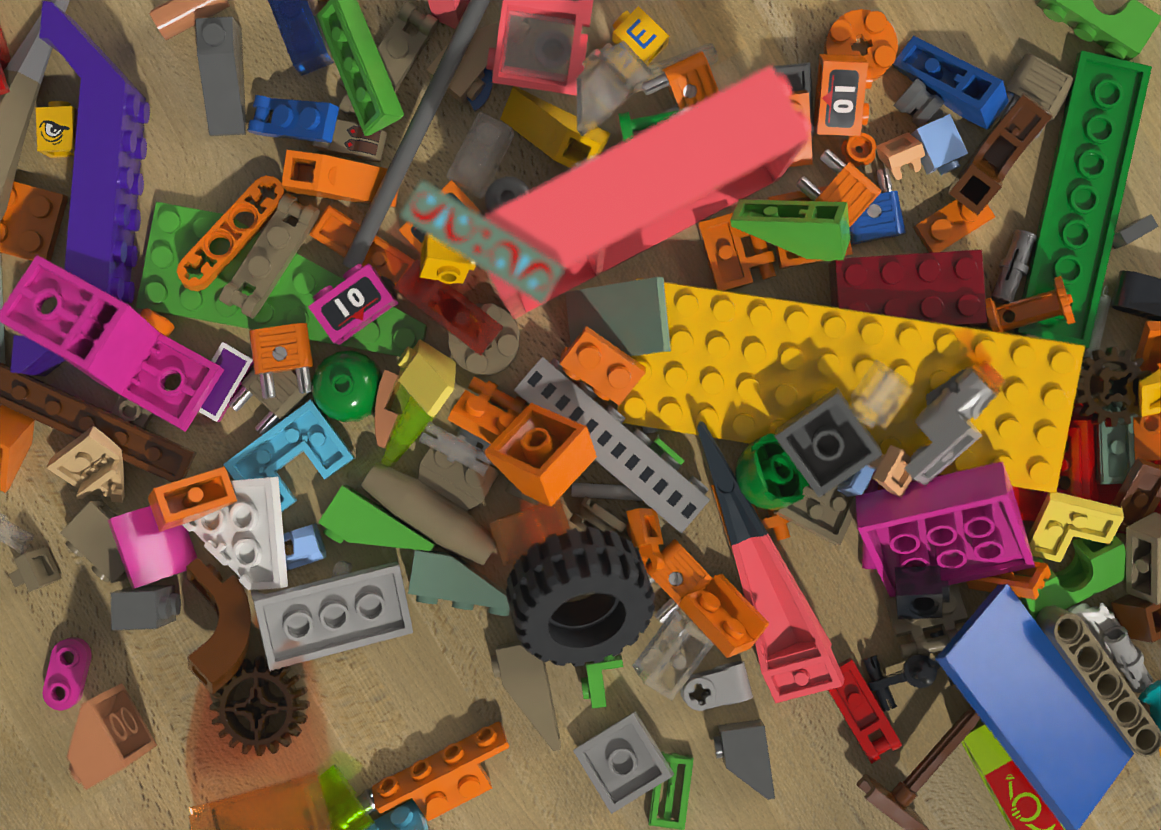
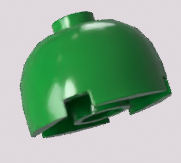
(346, 386)
(769, 475)

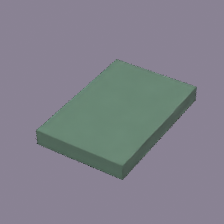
(623, 313)

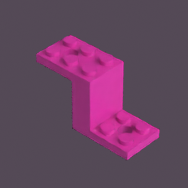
(109, 343)

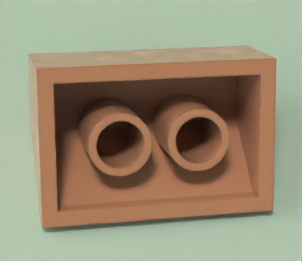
(107, 737)

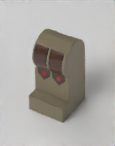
(351, 143)

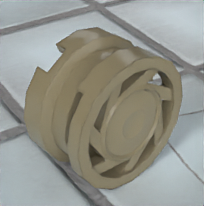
(597, 517)

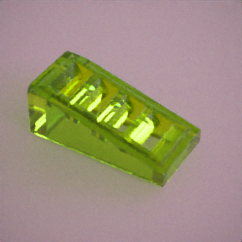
(409, 428)

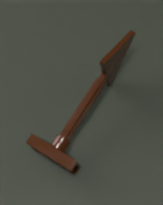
(897, 802)

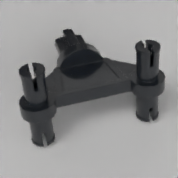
(917, 671)

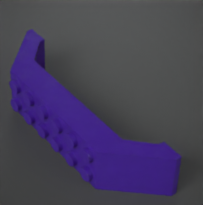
(103, 177)

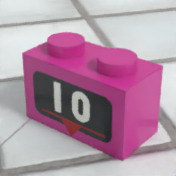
(352, 303)

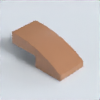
(385, 418)

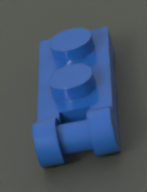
(294, 119)

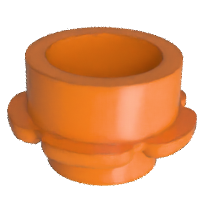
(868, 147)

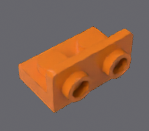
(724, 616)

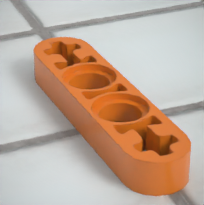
(227, 229)

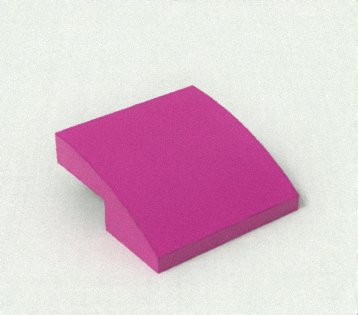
(146, 551)

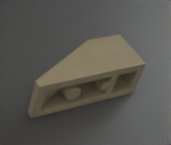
(529, 686)

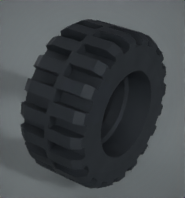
(572, 567)

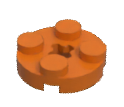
(872, 28)

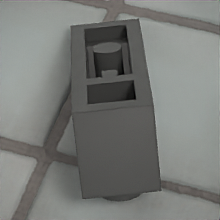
(222, 74)

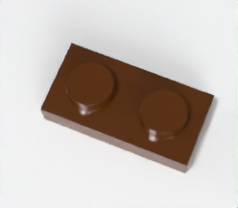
(1139, 492)

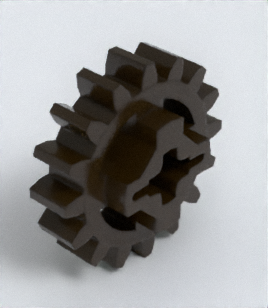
(1095, 385)

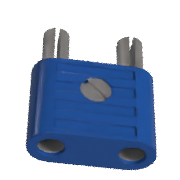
(882, 217)

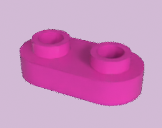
(67, 675)

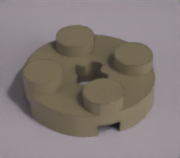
(499, 355)

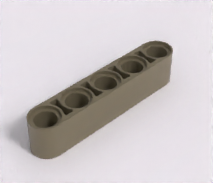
(1112, 688)

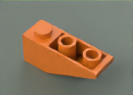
(331, 177)

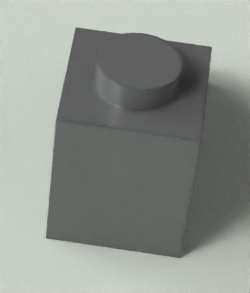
(746, 754)

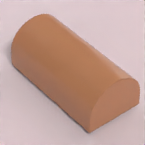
(181, 15)

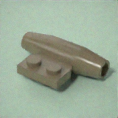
(438, 502)

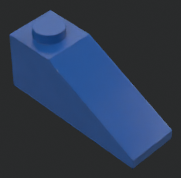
(961, 85)

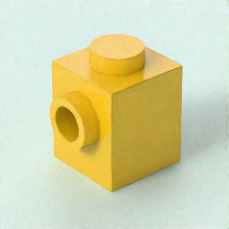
(443, 262)

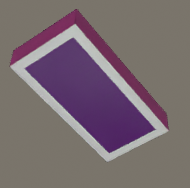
(236, 368)

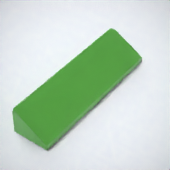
(359, 65)

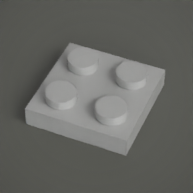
(623, 762)

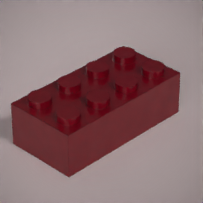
(913, 286)

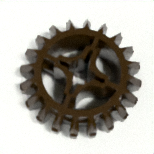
(258, 721)

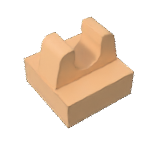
(899, 152)
(891, 471)

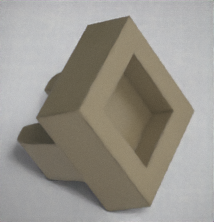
(35, 570)

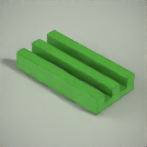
(666, 822)

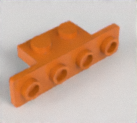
(444, 777)

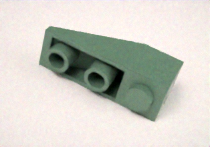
(450, 578)

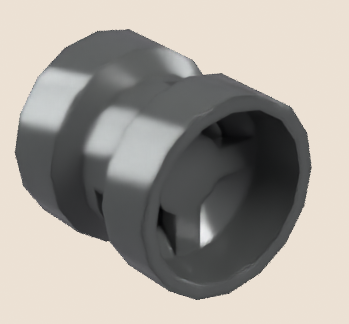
(919, 103)

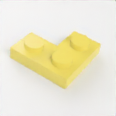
(1071, 516)

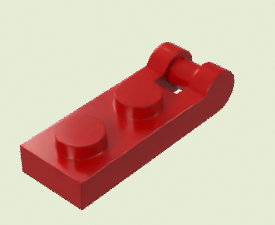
(863, 713)

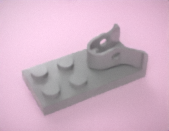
(332, 615)

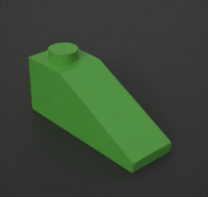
(801, 227)
(363, 521)

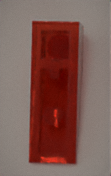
(449, 309)

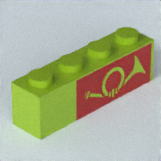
(1007, 785)

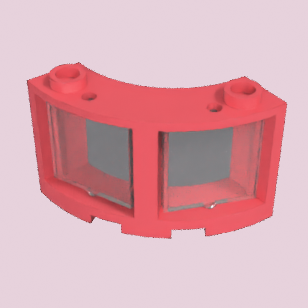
(536, 44)

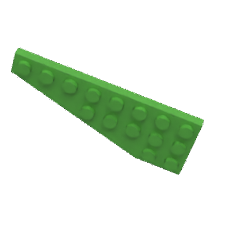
(179, 229)

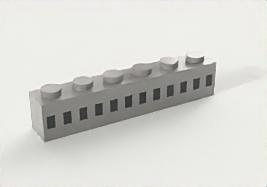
(617, 449)

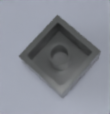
(827, 442)

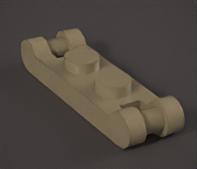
(399, 48)
(270, 256)

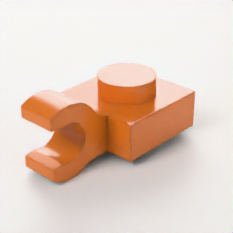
(646, 534)

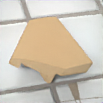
(92, 465)

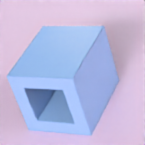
(941, 145)

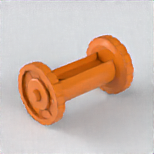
(1032, 309)

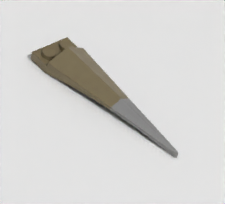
(24, 79)

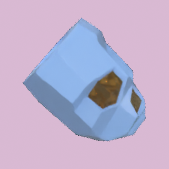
(303, 546)

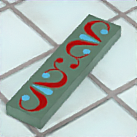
(482, 242)

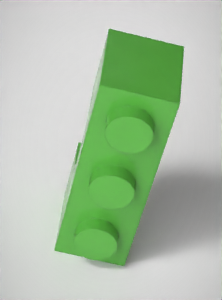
(1120, 34)
(1090, 572)

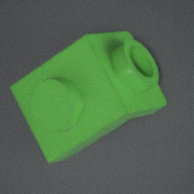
(593, 684)

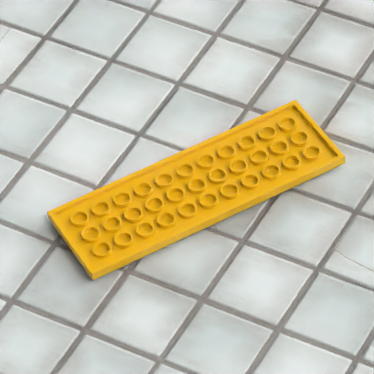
(762, 360)

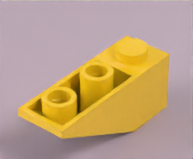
(552, 129)

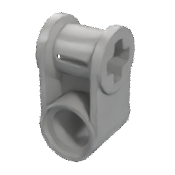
(723, 686)

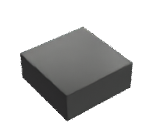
(1134, 231)

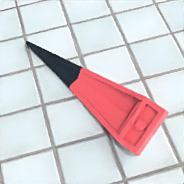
(794, 647)

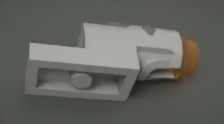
(948, 419)

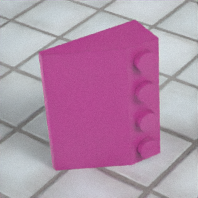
(955, 522)

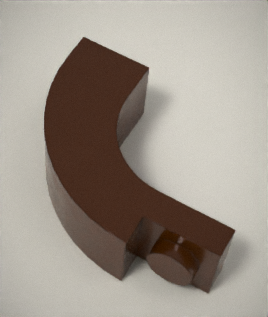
(997, 153)
(225, 650)

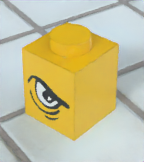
(56, 129)

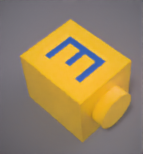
(641, 34)

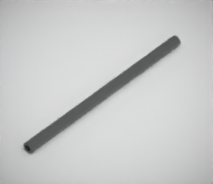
(415, 132)

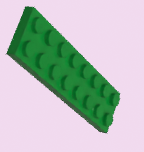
(1086, 190)

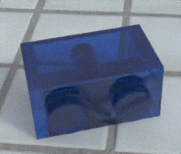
(301, 34)

